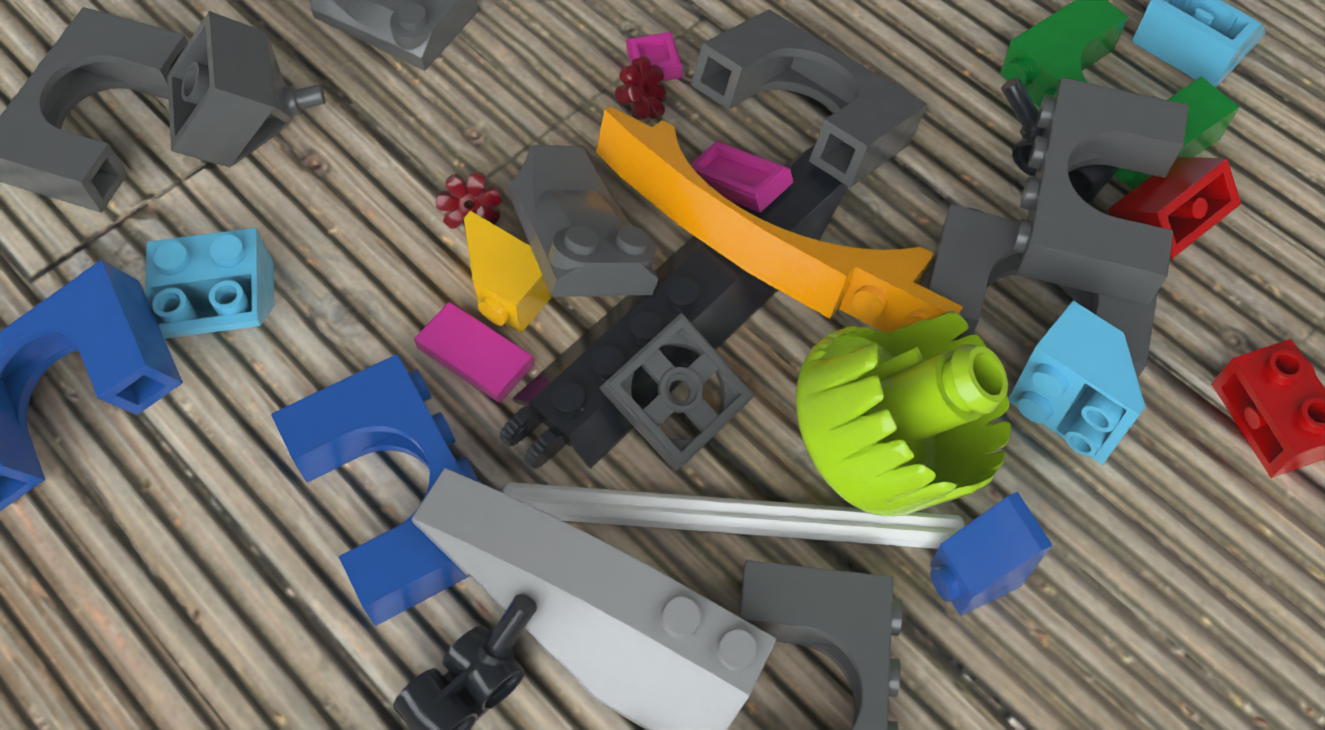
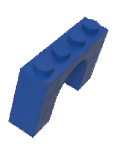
(120, 344)
(369, 414)

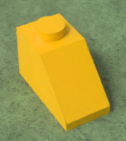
(504, 275)

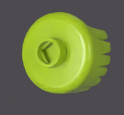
(903, 414)

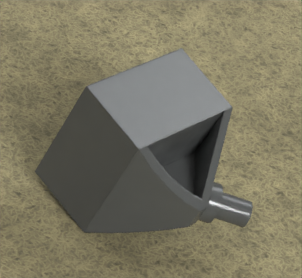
(230, 93)

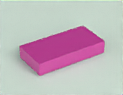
(742, 176)
(474, 352)

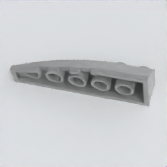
(604, 615)

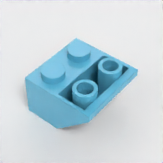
(1198, 36)
(209, 282)
(1081, 383)

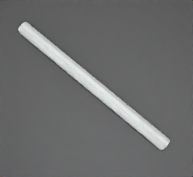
(736, 515)

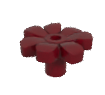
(642, 89)
(468, 197)

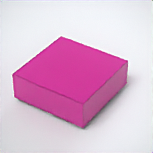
(659, 50)

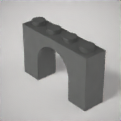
(770, 53)
(89, 57)
(1064, 235)
(978, 251)
(838, 615)

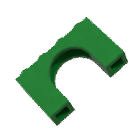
(1083, 35)

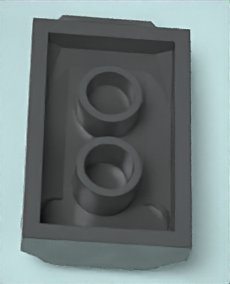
(403, 28)
(579, 227)

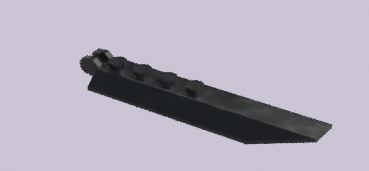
(693, 282)

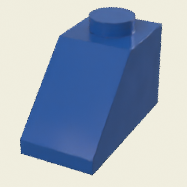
(989, 555)

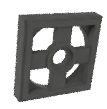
(734, 392)

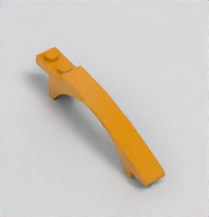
(865, 283)

